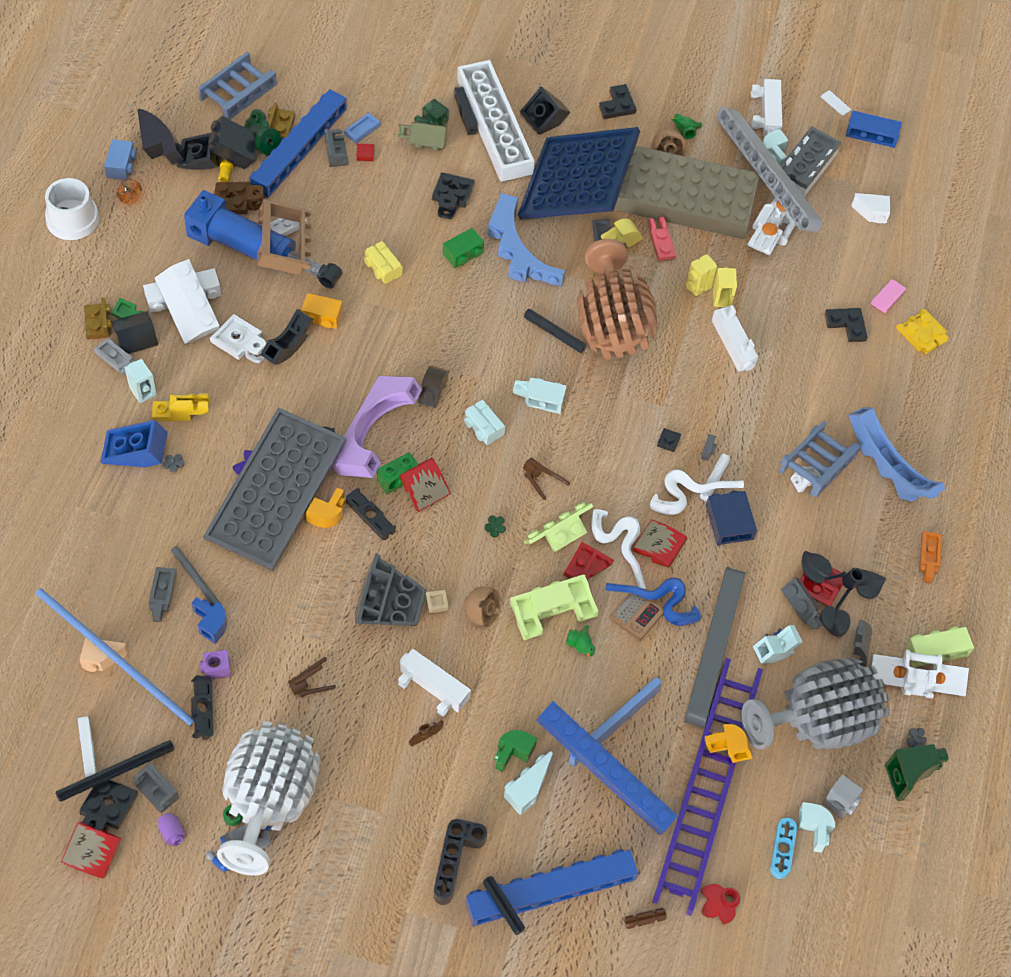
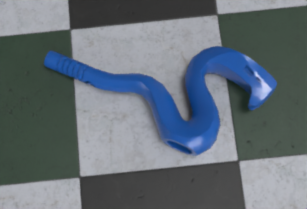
(679, 591)

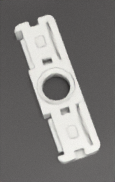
(87, 746)

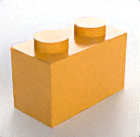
(323, 310)

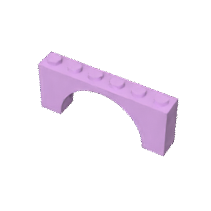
(384, 396)

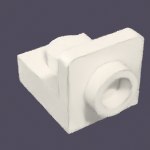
(800, 482)

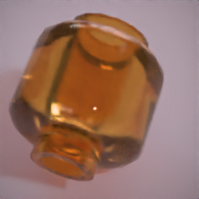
(129, 191)

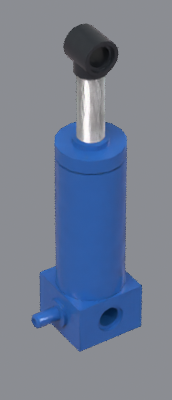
(210, 220)

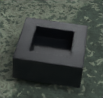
(669, 440)

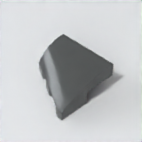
(862, 641)

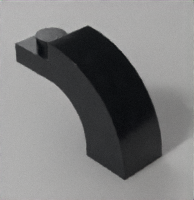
(290, 340)

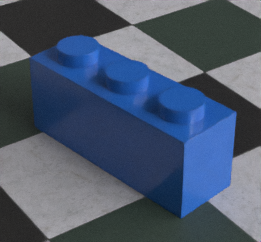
(873, 129)

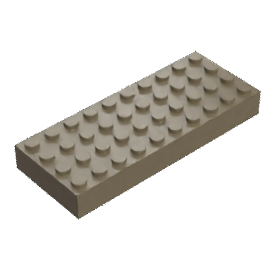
(688, 192)

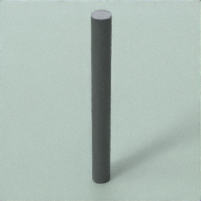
(194, 575)

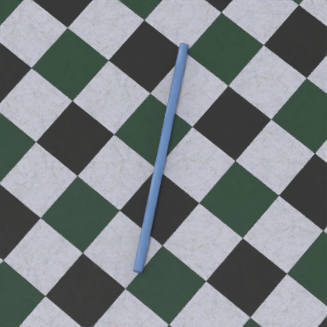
(115, 657)

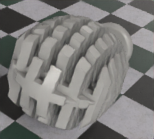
(829, 704)

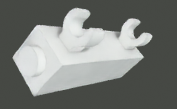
(771, 106)
(734, 338)
(434, 680)

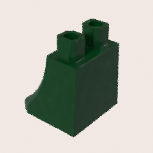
(911, 765)

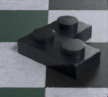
(620, 105)
(850, 319)

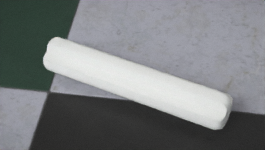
(716, 474)

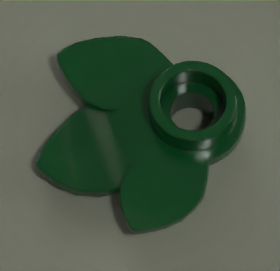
(256, 121)

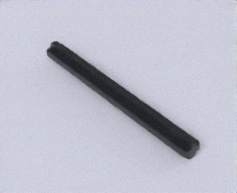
(114, 771)

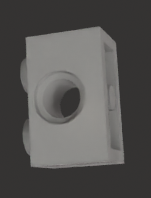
(843, 797)

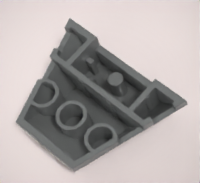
(388, 597)

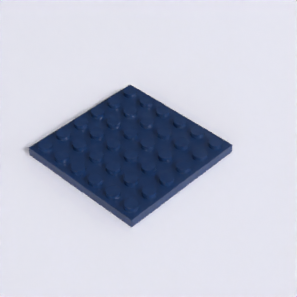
(579, 173)

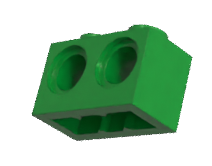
(388, 475)

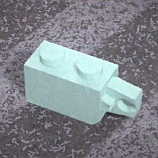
(541, 394)

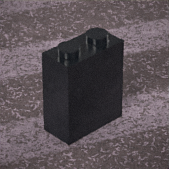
(232, 142)

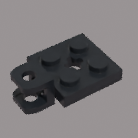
(448, 199)
(113, 815)

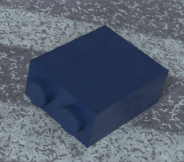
(731, 517)

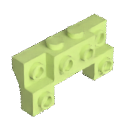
(550, 601)

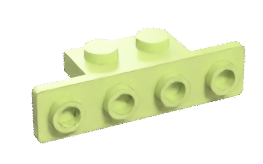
(562, 531)

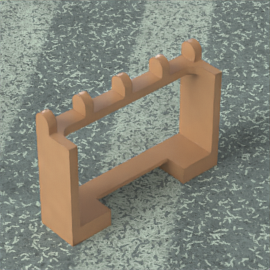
(264, 257)

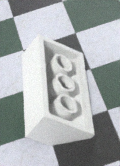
(187, 302)

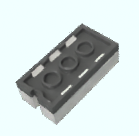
(810, 159)

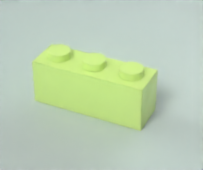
(950, 644)

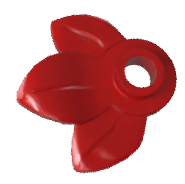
(717, 904)

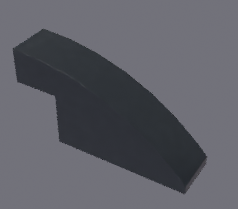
(158, 138)

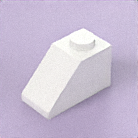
(872, 207)

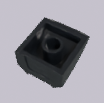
(197, 153)

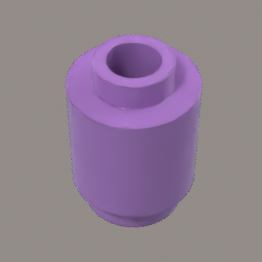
(171, 829)

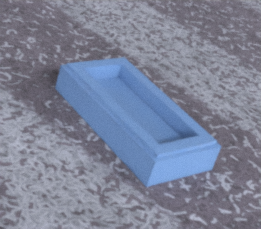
(362, 128)

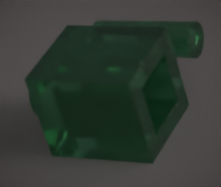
(434, 113)

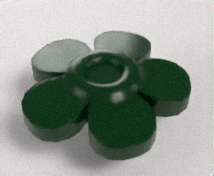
(496, 525)

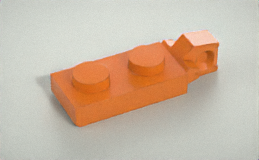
(930, 555)

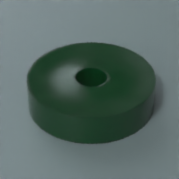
(261, 141)

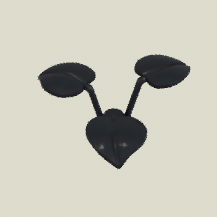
(866, 582)

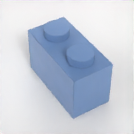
(120, 159)

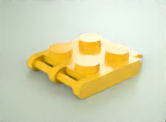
(923, 332)

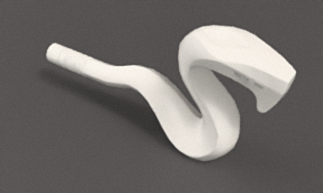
(679, 476)
(629, 523)

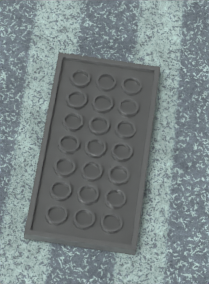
(275, 489)

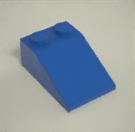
(135, 445)

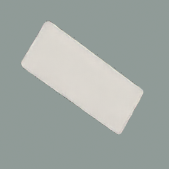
(835, 102)

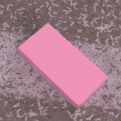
(888, 296)

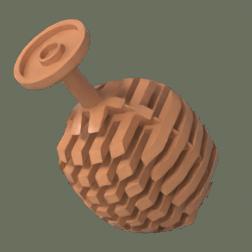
(618, 309)

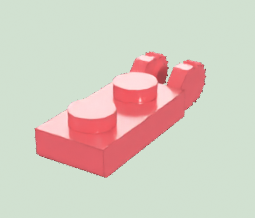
(661, 240)

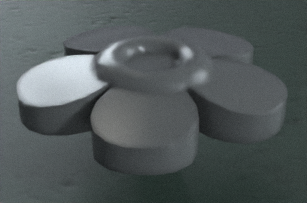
(173, 462)
(916, 737)

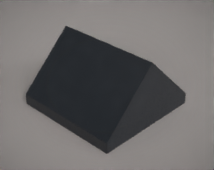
(135, 332)

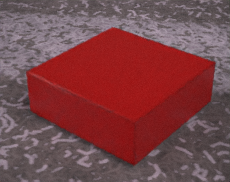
(365, 152)

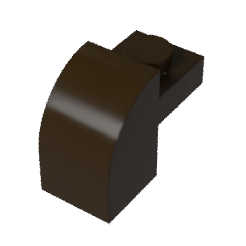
(432, 384)

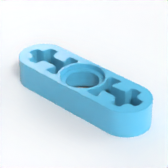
(776, 860)

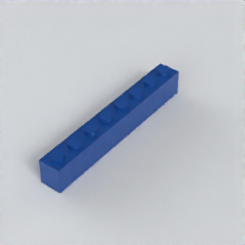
(299, 142)
(606, 768)
(555, 886)

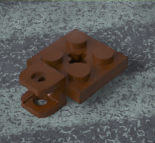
(243, 195)

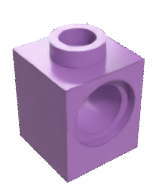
(220, 671)

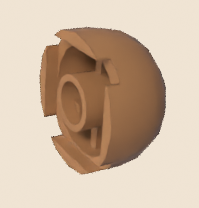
(670, 142)
(481, 606)

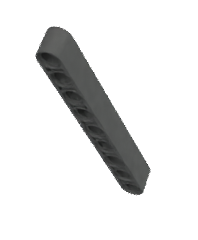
(714, 648)

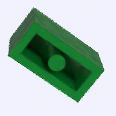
(463, 247)

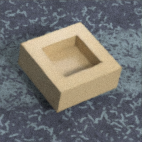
(437, 601)

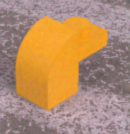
(326, 514)
(732, 739)

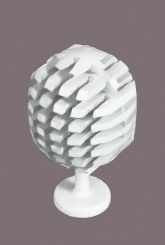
(268, 783)

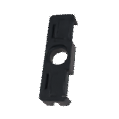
(465, 110)
(361, 505)
(202, 720)

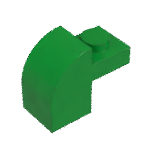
(514, 743)

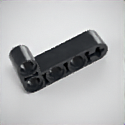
(453, 861)

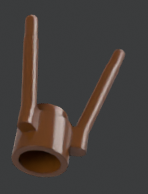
(534, 468)
(299, 682)

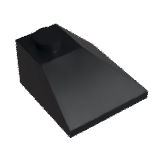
(544, 111)

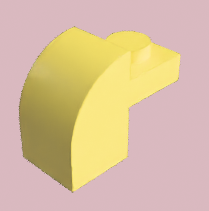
(625, 232)

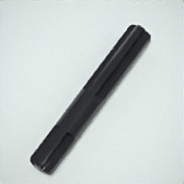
(555, 330)

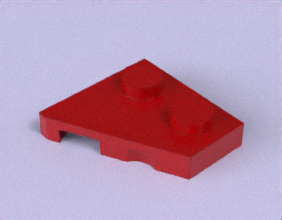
(587, 562)

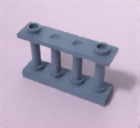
(241, 99)
(828, 474)

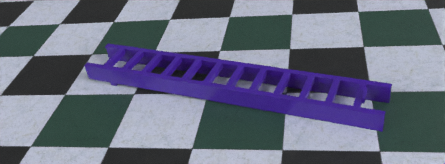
(676, 889)

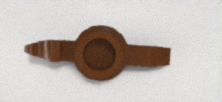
(425, 732)

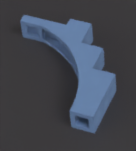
(511, 247)
(890, 463)

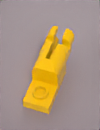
(180, 407)

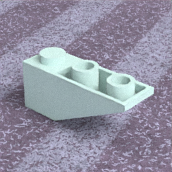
(525, 790)

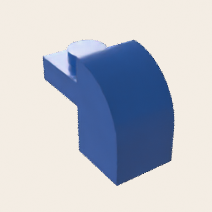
(214, 619)

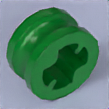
(227, 819)

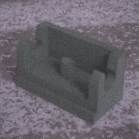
(336, 148)
(156, 788)

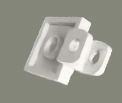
(249, 343)

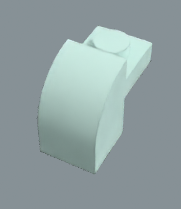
(776, 143)
(778, 647)
(816, 819)

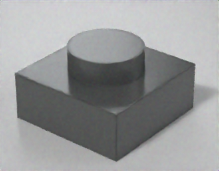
(710, 447)

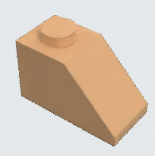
(94, 659)

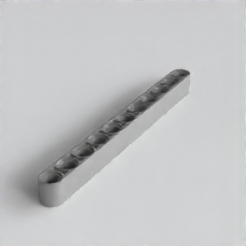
(769, 170)

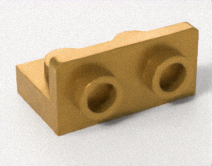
(281, 120)
(97, 320)

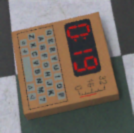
(636, 615)

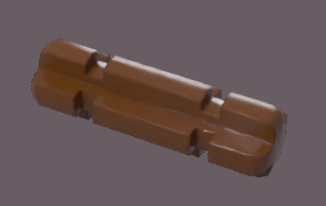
(645, 918)

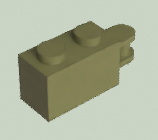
(425, 134)

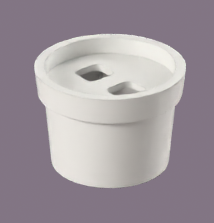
(81, 213)

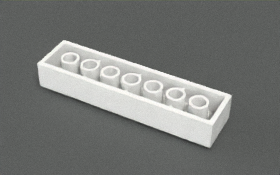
(495, 121)

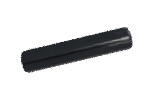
(504, 905)

